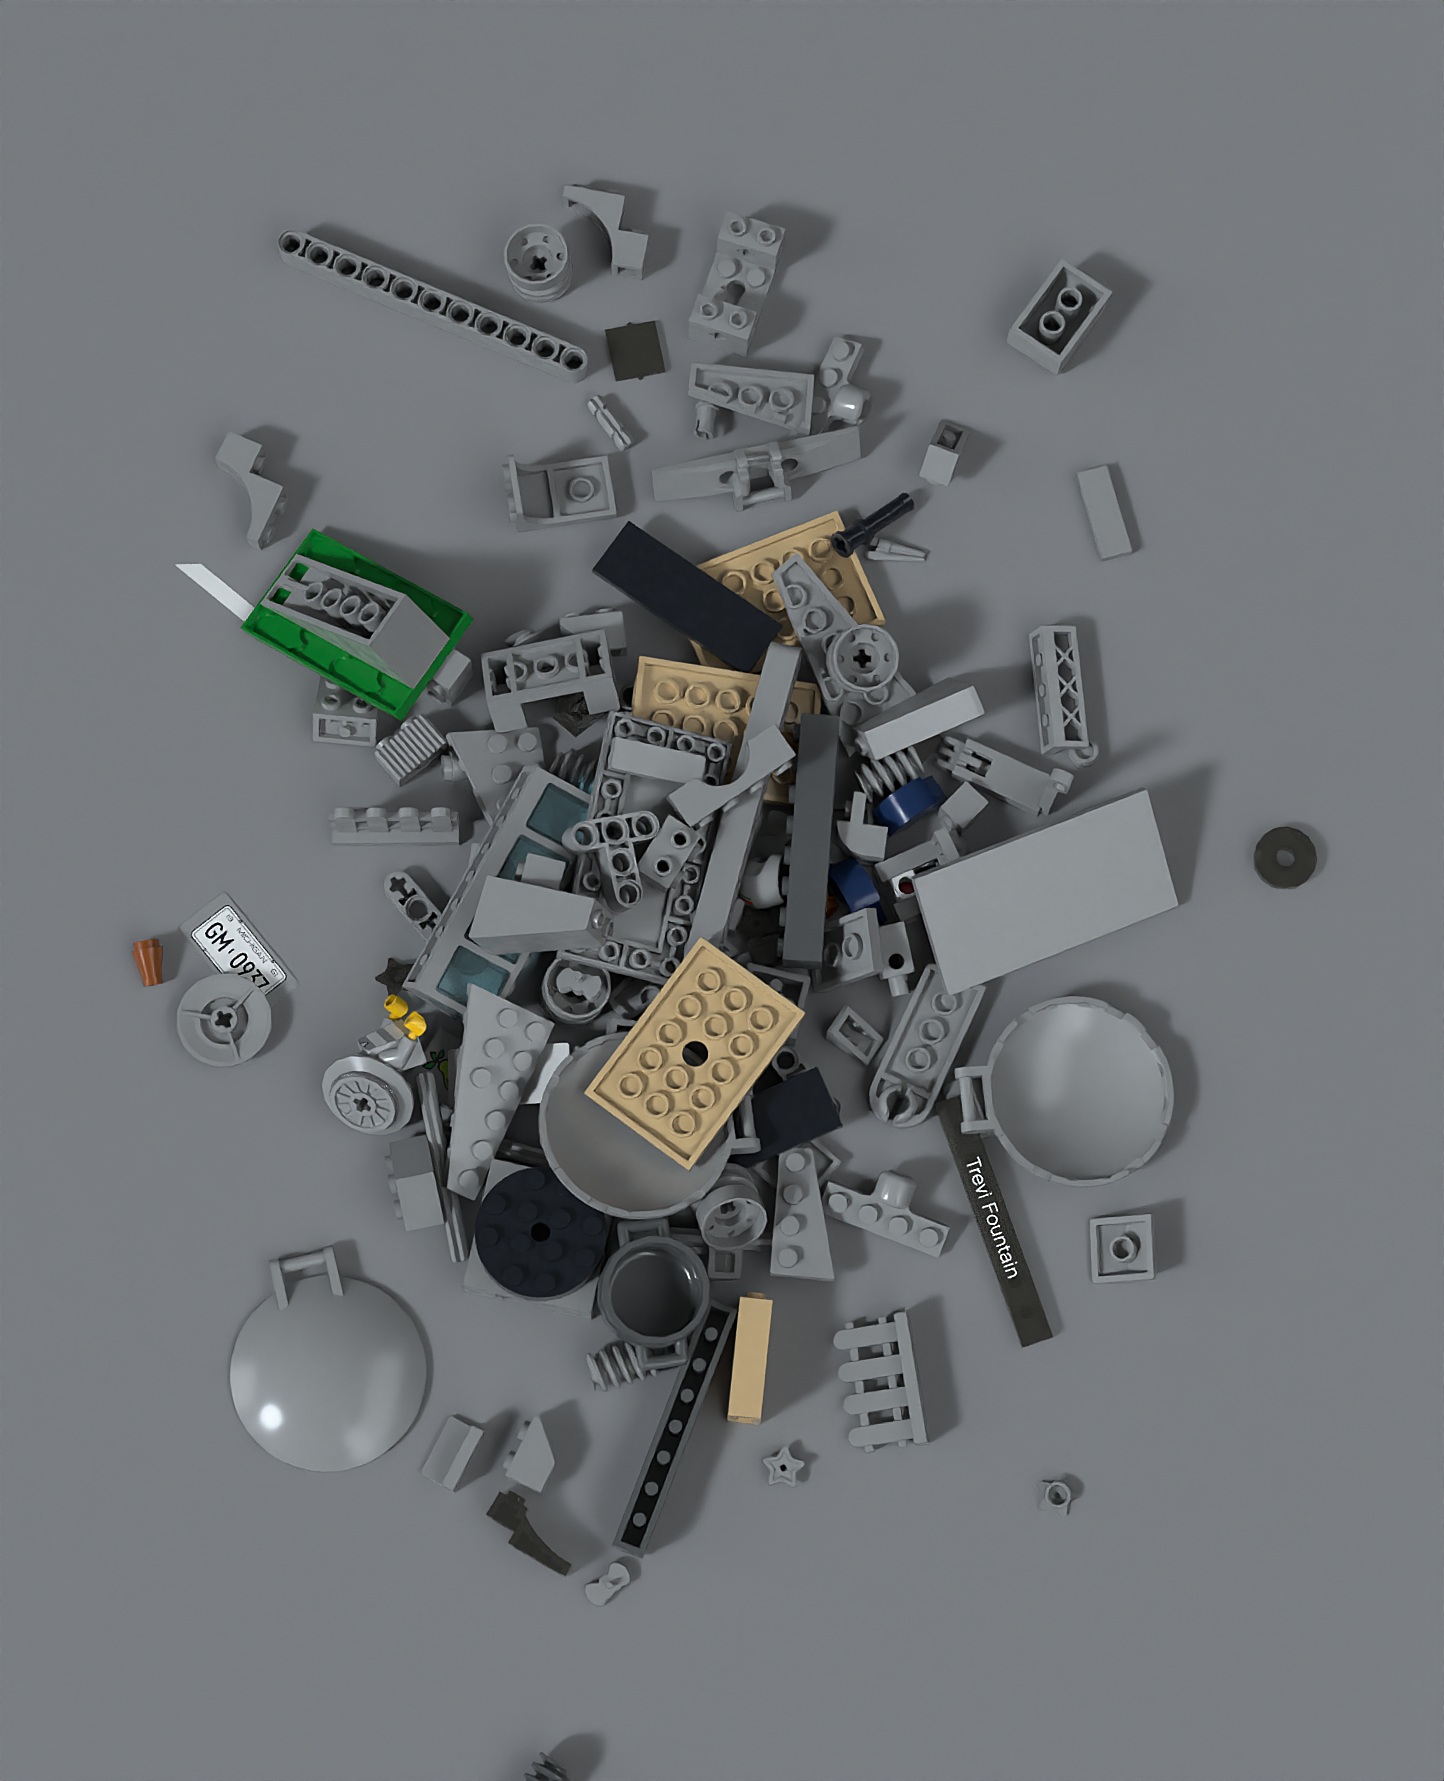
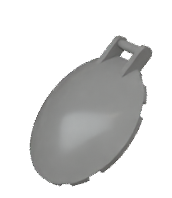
(1073, 1092)
(609, 1161)
(327, 1369)

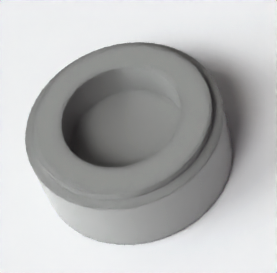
(1085, 757)

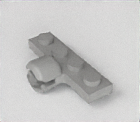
(832, 392)
(886, 1212)

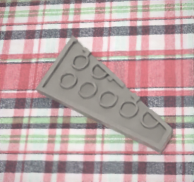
(817, 621)
(495, 762)
(491, 1076)

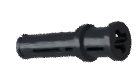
(863, 530)

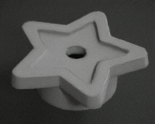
(787, 1476)
(1058, 1486)

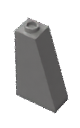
(918, 718)

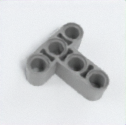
(621, 848)

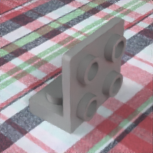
(343, 717)

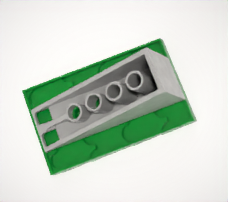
(357, 624)

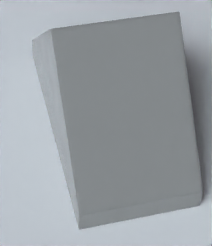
(854, 1036)

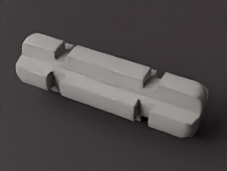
(610, 423)

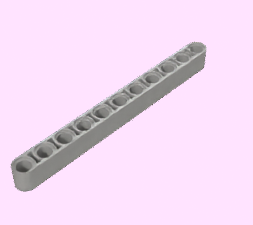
(422, 295)
(740, 821)

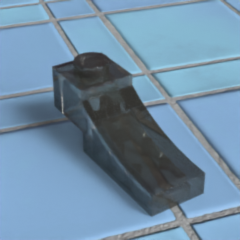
(511, 1513)

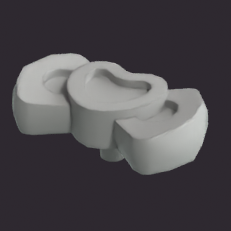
(580, 984)
(601, 1591)

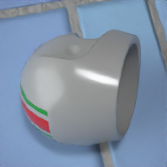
(760, 882)

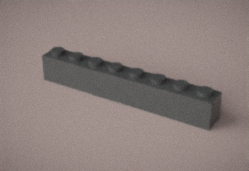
(811, 841)
(674, 1430)

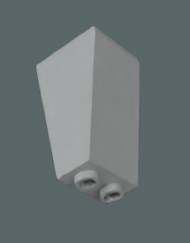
(537, 919)

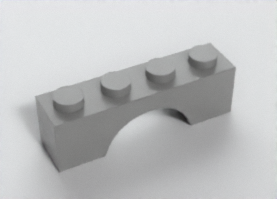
(764, 754)

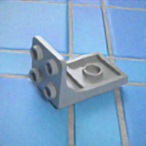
(559, 493)

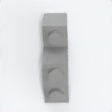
(607, 211)
(242, 460)

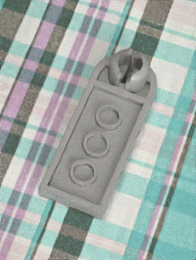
(922, 1050)

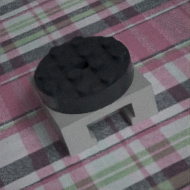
(513, 1265)

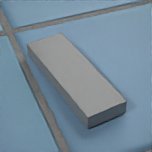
(1104, 513)
(655, 762)

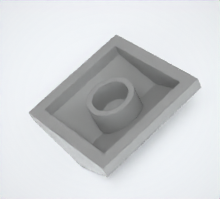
(1122, 1249)

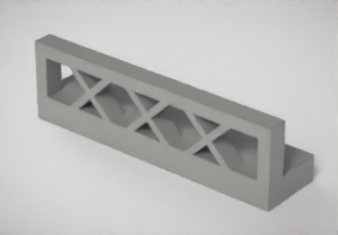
(1048, 692)

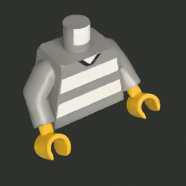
(396, 1040)

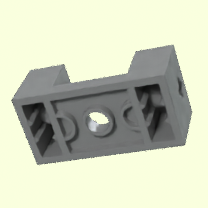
(746, 257)
(579, 665)

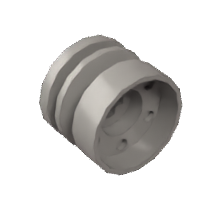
(534, 247)
(875, 645)
(571, 1011)
(731, 1211)

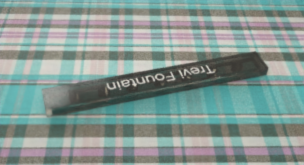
(994, 1226)

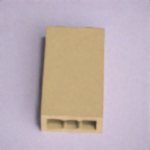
(749, 1359)

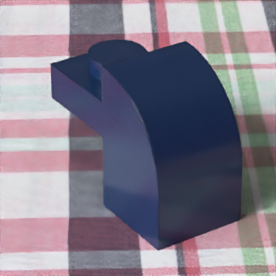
(909, 804)
(855, 887)

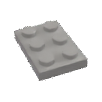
(849, 951)

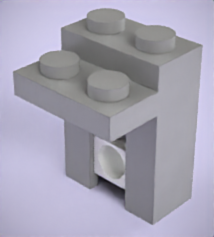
(890, 873)

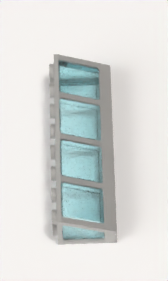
(528, 822)

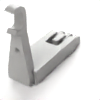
(1003, 776)

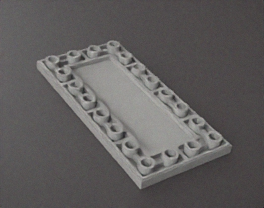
(1045, 891)
(654, 934)

